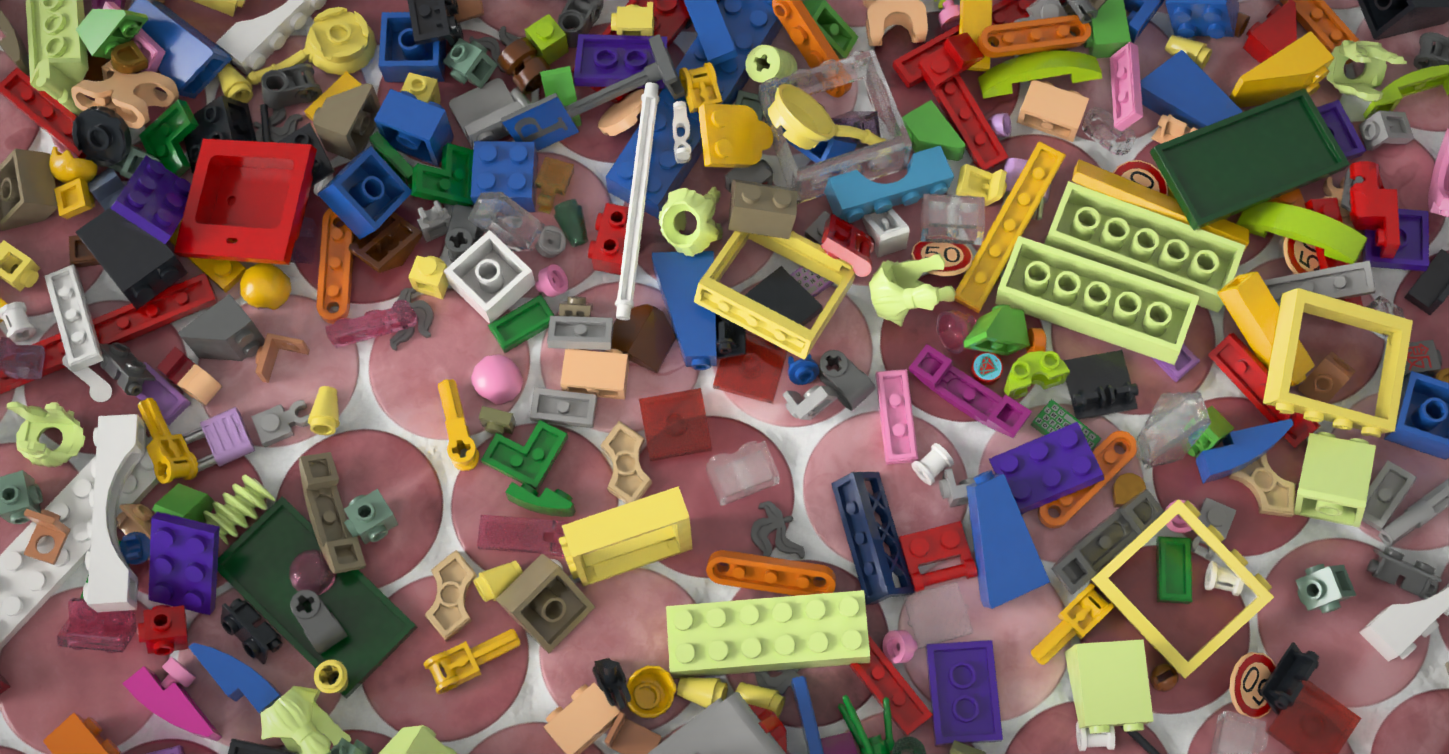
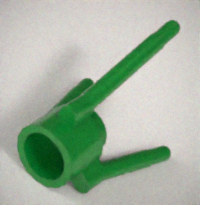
(873, 744)

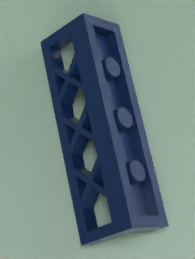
(866, 537)

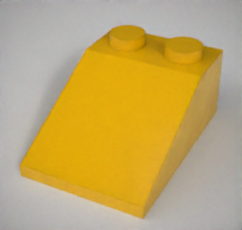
(1289, 70)

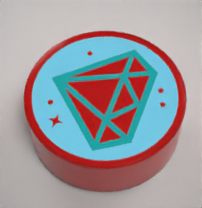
(987, 368)

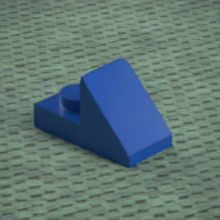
(1140, 15)

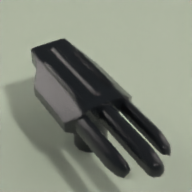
(611, 680)

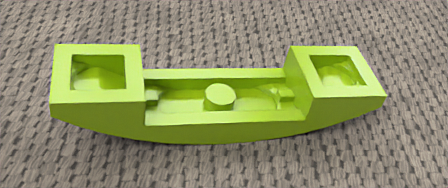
(1035, 66)
(1410, 84)
(1306, 226)

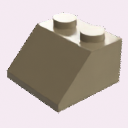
(347, 120)
(26, 189)
(762, 209)
(545, 602)

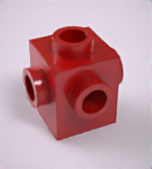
(164, 629)

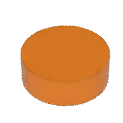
(1037, 340)

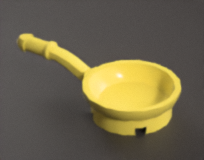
(334, 44)
(808, 121)

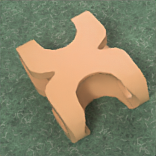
(886, 13)
(126, 94)

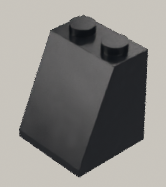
(1398, 17)
(131, 257)

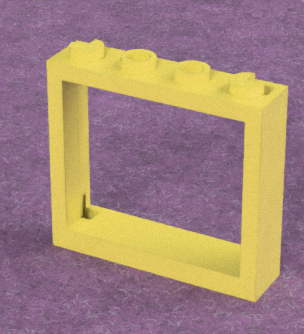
(758, 317)
(1284, 351)
(627, 537)
(1232, 559)

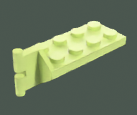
(55, 48)

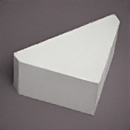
(888, 232)

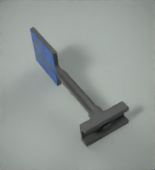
(551, 121)

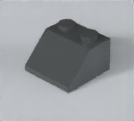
(223, 333)

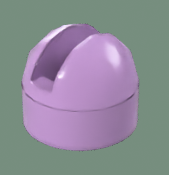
(1000, 124)

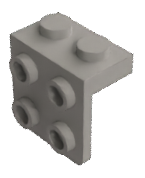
(481, 111)

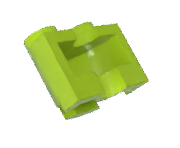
(1035, 368)

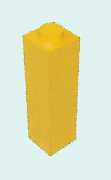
(1257, 318)

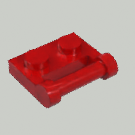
(840, 241)
(936, 546)

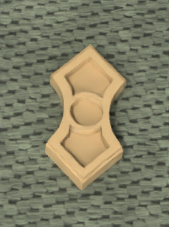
(628, 478)
(1272, 493)
(449, 610)

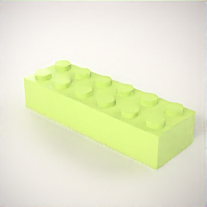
(1144, 244)
(1097, 300)
(767, 634)

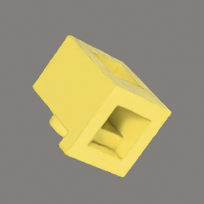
(634, 20)
(17, 267)
(429, 277)

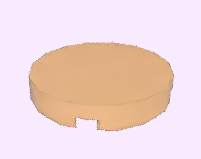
(621, 115)

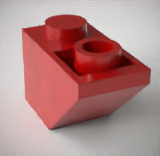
(1274, 33)

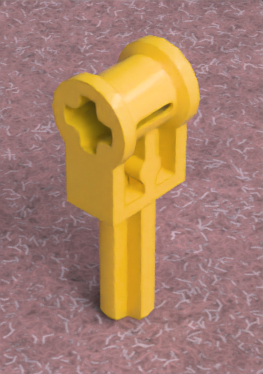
(700, 86)
(457, 427)
(166, 450)
(1076, 619)
(462, 662)

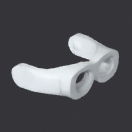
(680, 119)

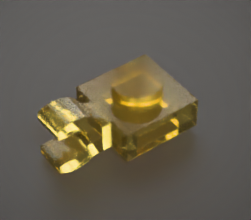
(552, 179)

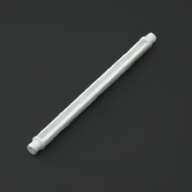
(637, 202)

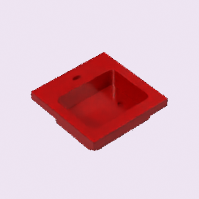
(248, 197)

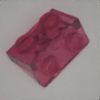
(96, 630)

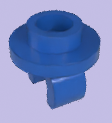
(802, 371)
(135, 548)

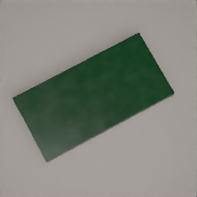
(1249, 158)
(260, 572)

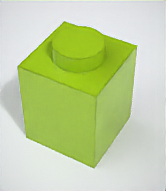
(547, 39)

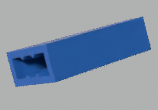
(189, 55)
(1186, 93)
(691, 323)
(1002, 544)

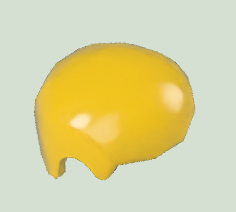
(68, 168)
(265, 286)
(650, 691)

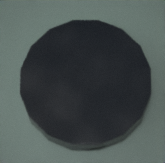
(102, 136)

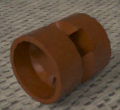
(522, 62)

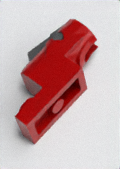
(1372, 205)

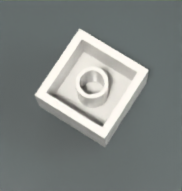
(490, 277)

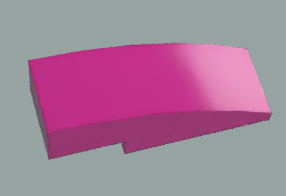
(170, 703)

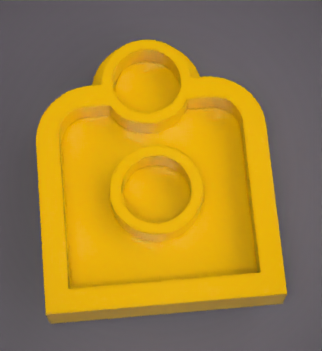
(732, 135)

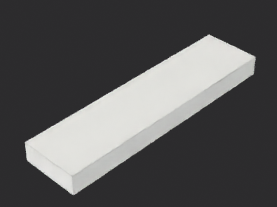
(73, 318)

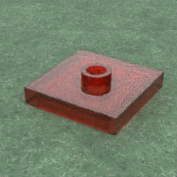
(753, 373)
(675, 424)
(1314, 723)

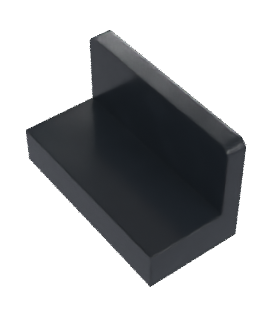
(1432, 285)

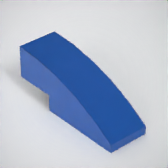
(1240, 450)
(236, 677)

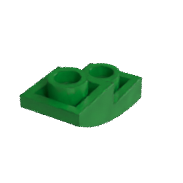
(549, 503)

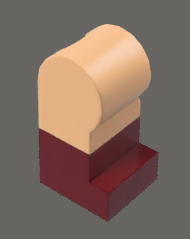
(189, 376)

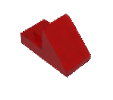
(950, 60)

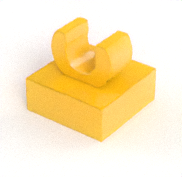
(74, 198)

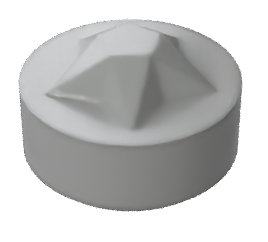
(551, 242)

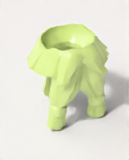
(1374, 59)
(673, 219)
(898, 290)
(36, 423)
(301, 723)

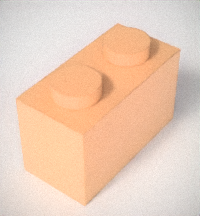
(1052, 110)
(595, 372)
(582, 720)

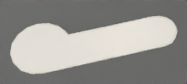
(99, 388)

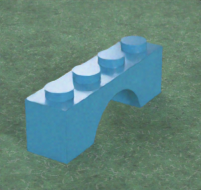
(855, 195)

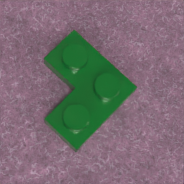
(166, 133)
(451, 182)
(530, 462)

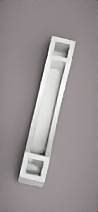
(256, 39)
(119, 448)
(1401, 624)

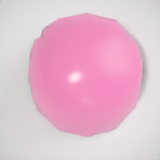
(497, 379)

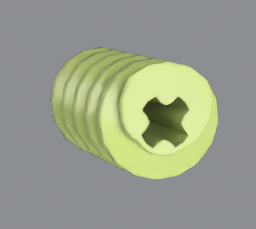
(769, 62)
(238, 507)

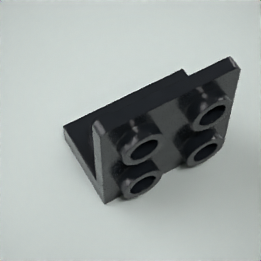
(435, 21)
(220, 120)

